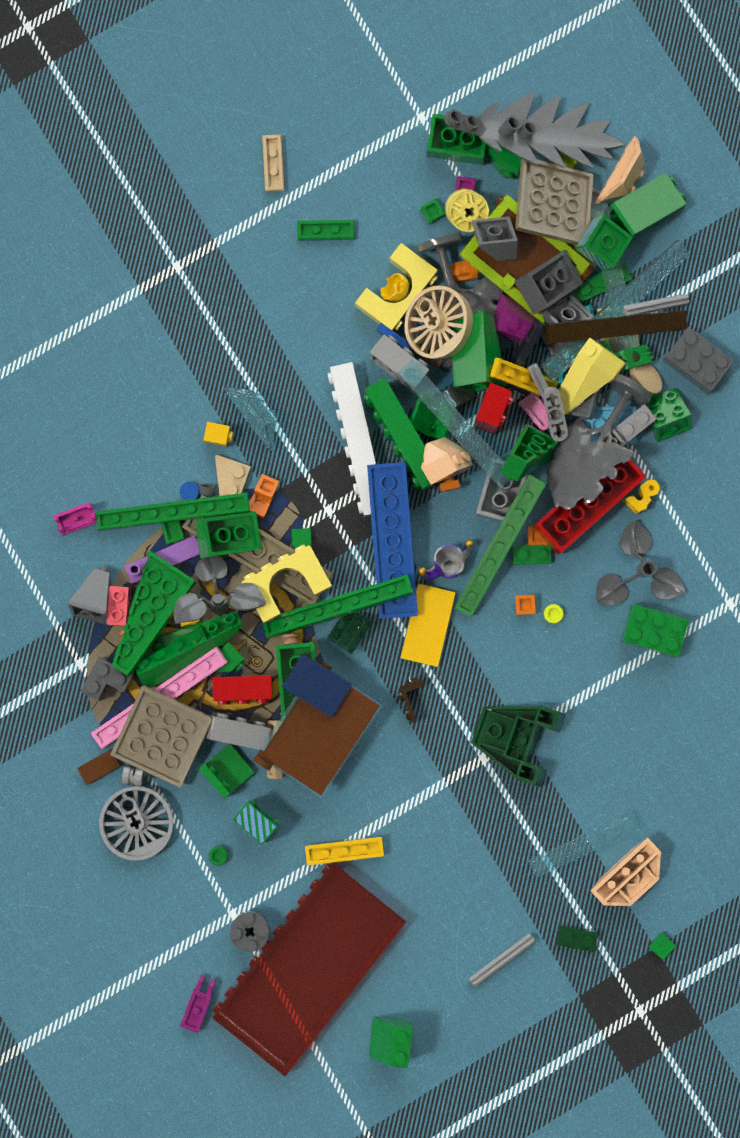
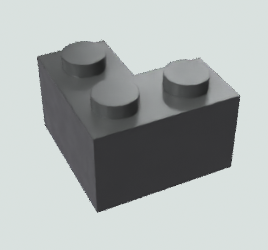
(103, 675)

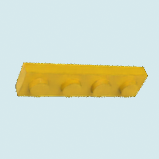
(517, 376)
(344, 850)

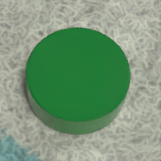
(218, 855)

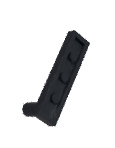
(524, 349)

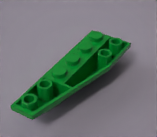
(183, 646)

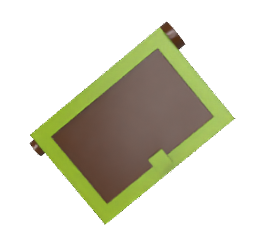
(531, 252)

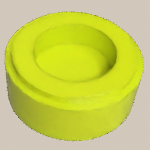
(553, 613)

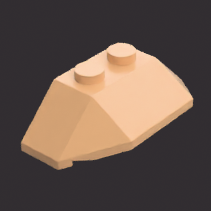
(624, 174)
(444, 460)
(630, 876)

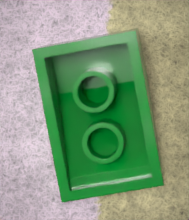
(228, 534)

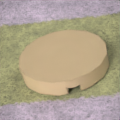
(647, 377)

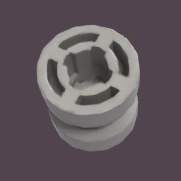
(132, 775)

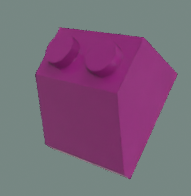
(512, 319)

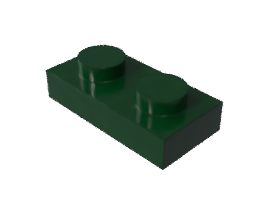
(577, 938)

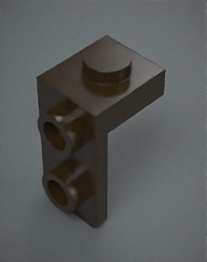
(412, 684)

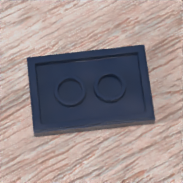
(316, 685)

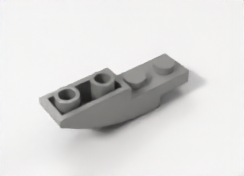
(632, 425)

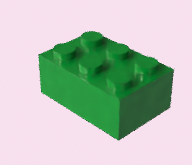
(453, 144)
(654, 630)

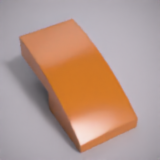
(263, 495)

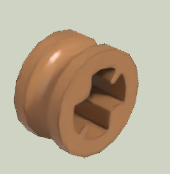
(290, 639)

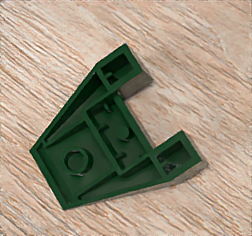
(510, 737)

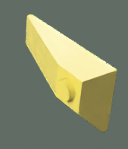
(589, 372)

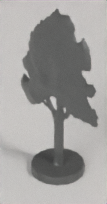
(483, 293)
(582, 463)

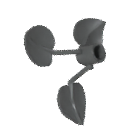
(665, 583)
(245, 595)

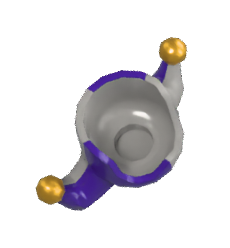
(448, 561)

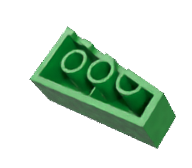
(528, 453)

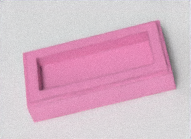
(535, 410)

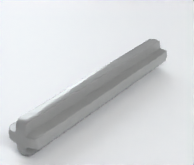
(655, 305)
(541, 386)
(502, 960)

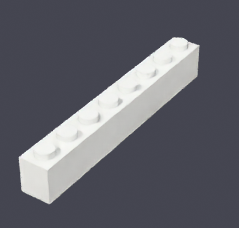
(353, 430)

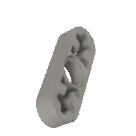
(551, 421)

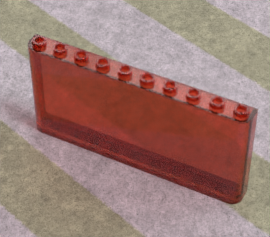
(308, 968)

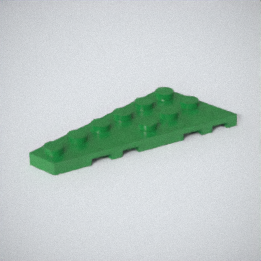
(150, 610)

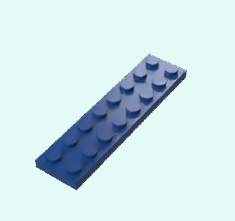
(392, 533)

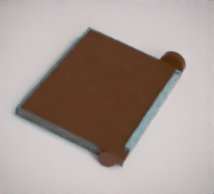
(314, 745)

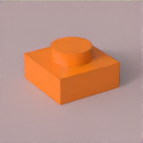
(449, 485)
(534, 538)
(525, 604)

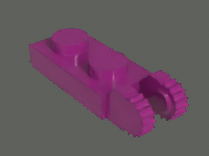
(197, 1006)

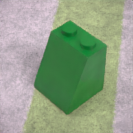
(391, 1041)

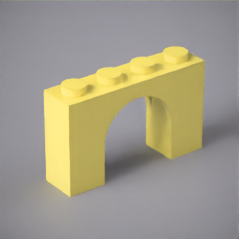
(391, 314)
(302, 561)

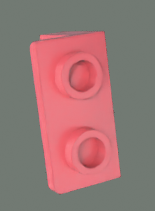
(119, 605)

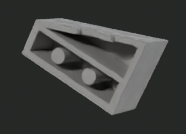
(237, 731)

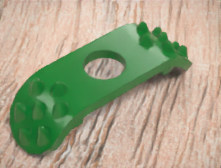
(644, 357)

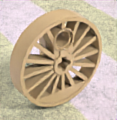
(437, 322)

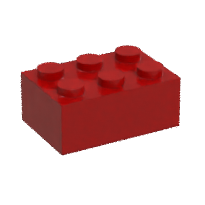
(495, 403)
(242, 689)

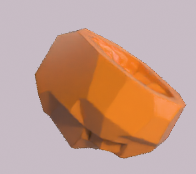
(464, 272)

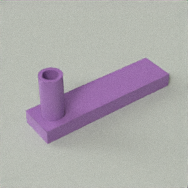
(173, 554)

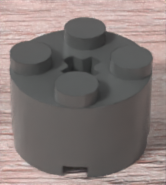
(250, 942)

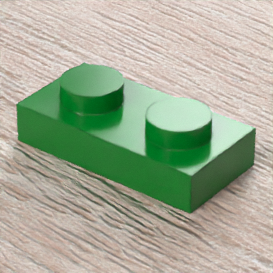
(531, 554)

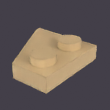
(231, 475)

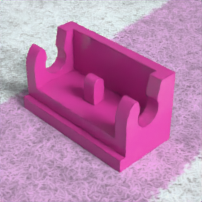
(76, 518)

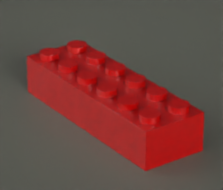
(564, 526)

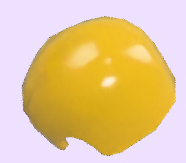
(396, 288)

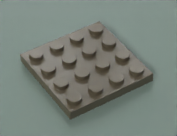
(553, 201)
(161, 736)

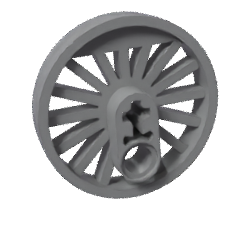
(148, 849)

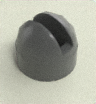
(207, 489)

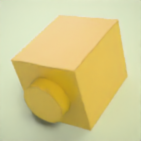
(218, 434)

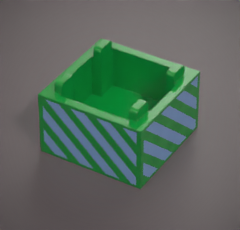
(603, 242)
(256, 822)

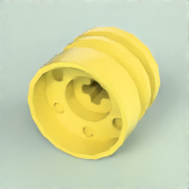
(456, 206)

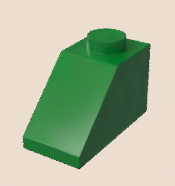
(504, 162)
(234, 659)

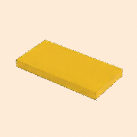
(428, 629)

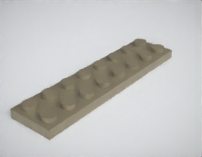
(270, 552)

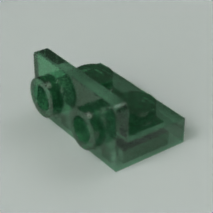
(349, 631)

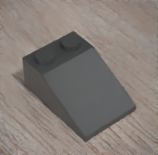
(548, 282)

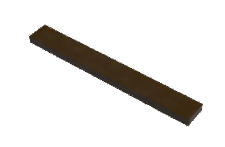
(616, 326)

